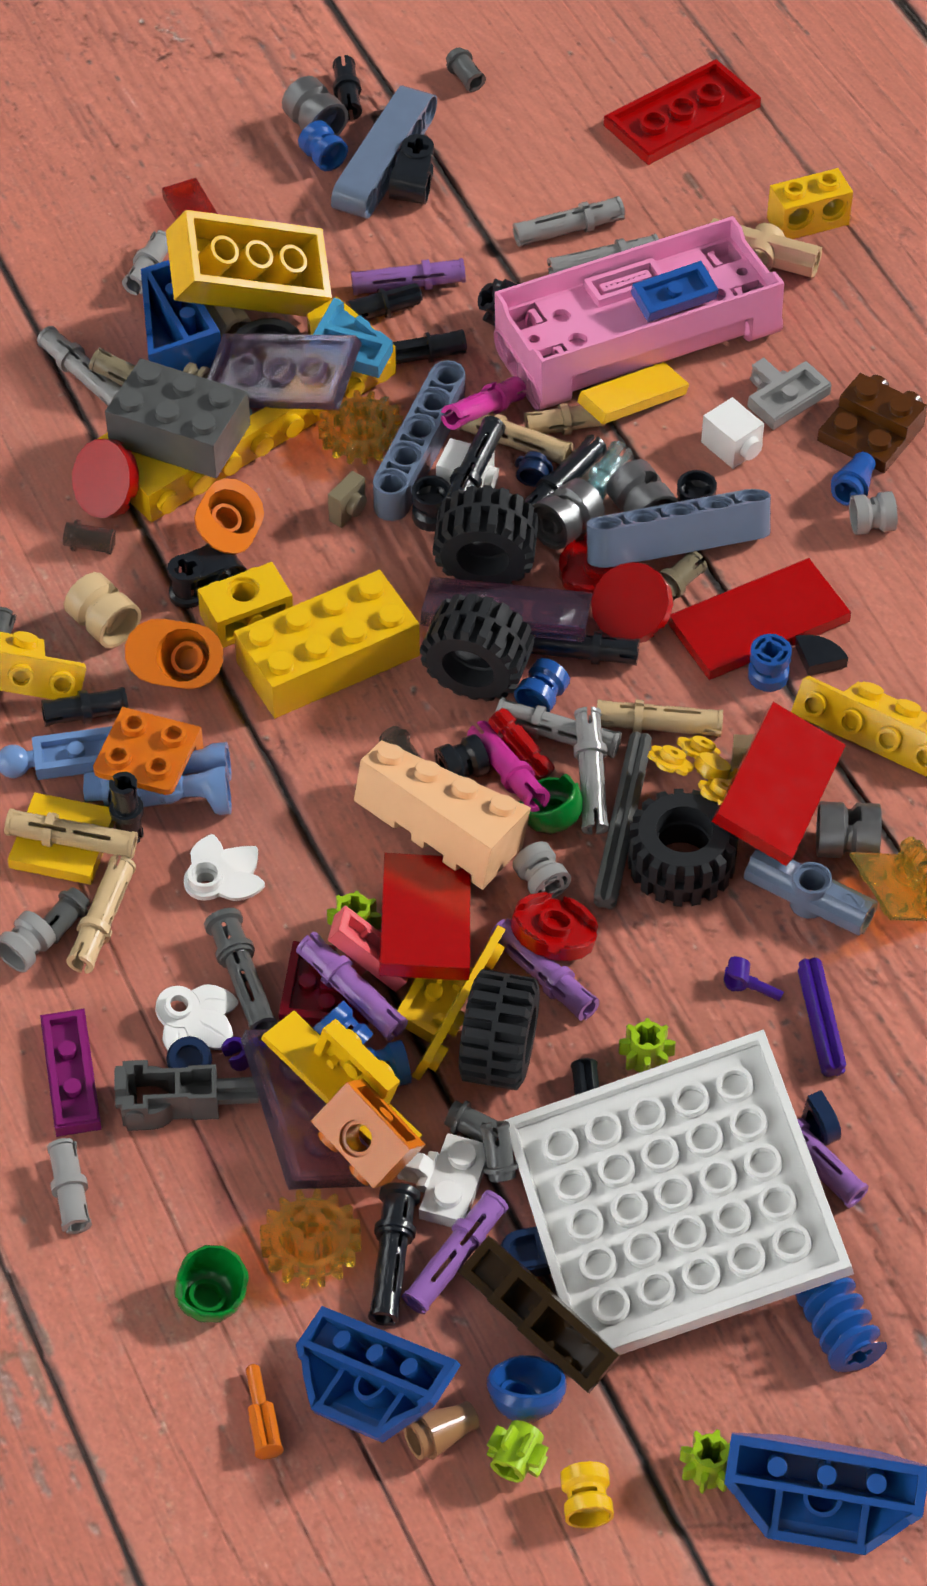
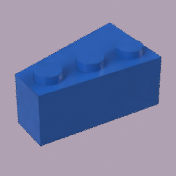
(176, 329)

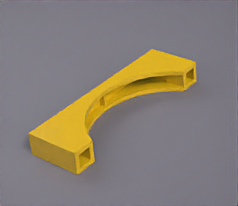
(169, 486)

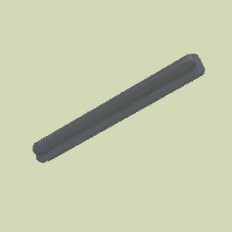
(625, 806)

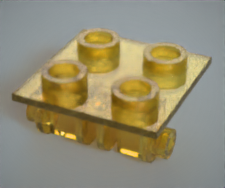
(897, 880)

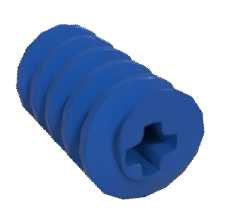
(842, 1325)

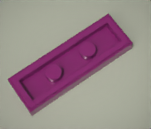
(70, 1072)

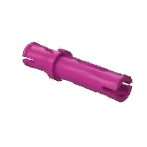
(492, 398)
(515, 774)

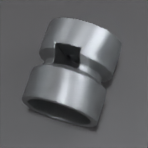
(310, 101)
(638, 487)
(566, 512)
(847, 829)

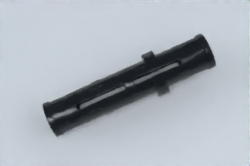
(486, 437)
(572, 467)
(594, 648)

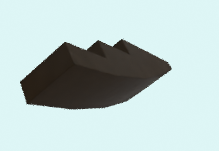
(539, 1314)

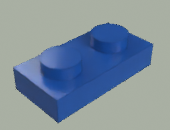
(674, 291)

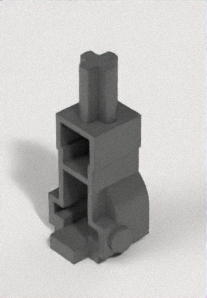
(192, 1093)

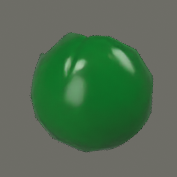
(563, 806)
(211, 1283)

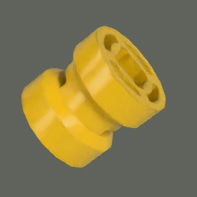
(586, 1494)

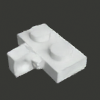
(447, 1179)

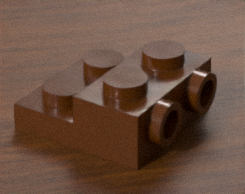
(874, 420)

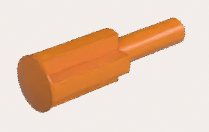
(262, 1418)

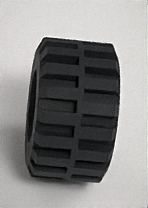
(485, 535)
(477, 647)
(680, 874)
(499, 1029)

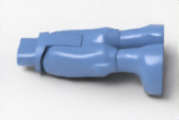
(210, 782)

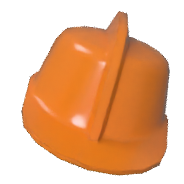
(229, 516)
(174, 653)

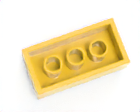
(247, 263)
(327, 643)

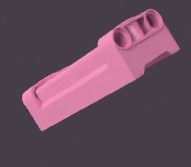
(589, 329)

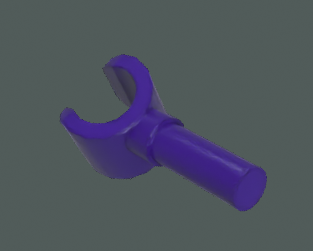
(738, 979)
(232, 1046)

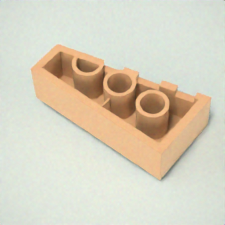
(443, 810)

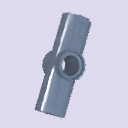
(827, 900)

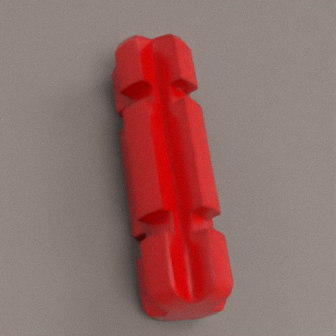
(521, 743)

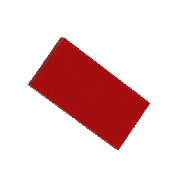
(682, 111)
(781, 603)
(779, 783)
(424, 918)

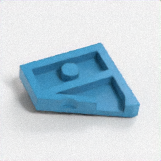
(375, 345)

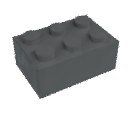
(178, 417)

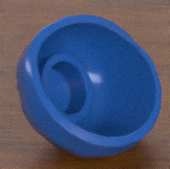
(526, 1387)

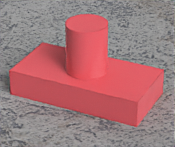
(361, 945)

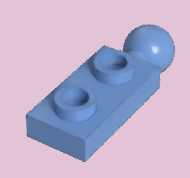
(55, 754)

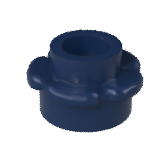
(532, 468)

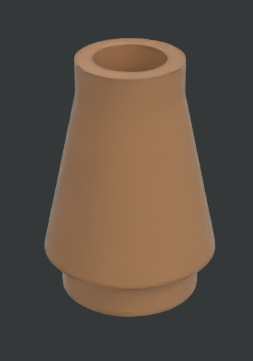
(440, 1430)

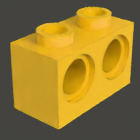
(810, 204)

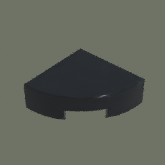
(820, 654)

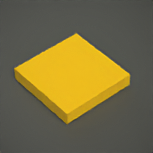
(60, 860)

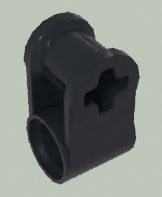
(413, 170)
(199, 570)

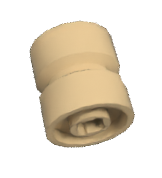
(102, 609)

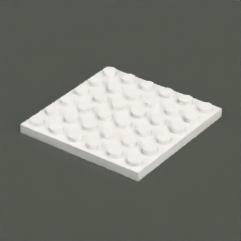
(678, 1196)

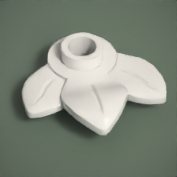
(226, 869)
(201, 1019)

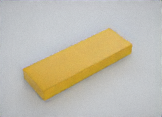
(633, 393)

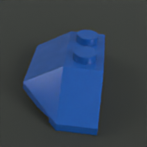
(369, 1375)
(824, 1491)

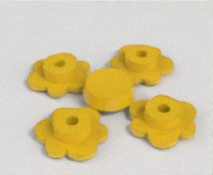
(706, 763)

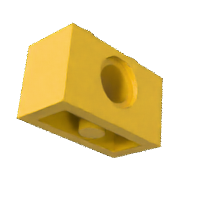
(243, 600)

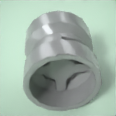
(875, 513)
(539, 867)
(27, 938)

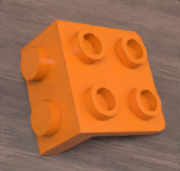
(148, 748)

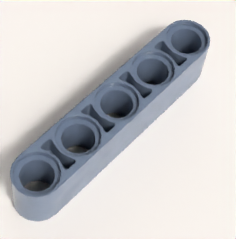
(370, 169)
(417, 441)
(678, 527)

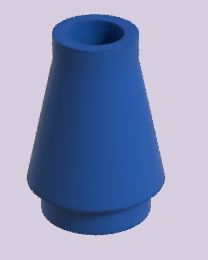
(853, 478)

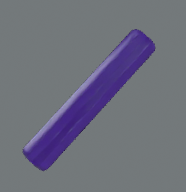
(821, 1017)

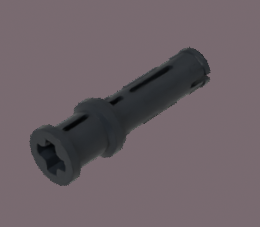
(394, 1234)

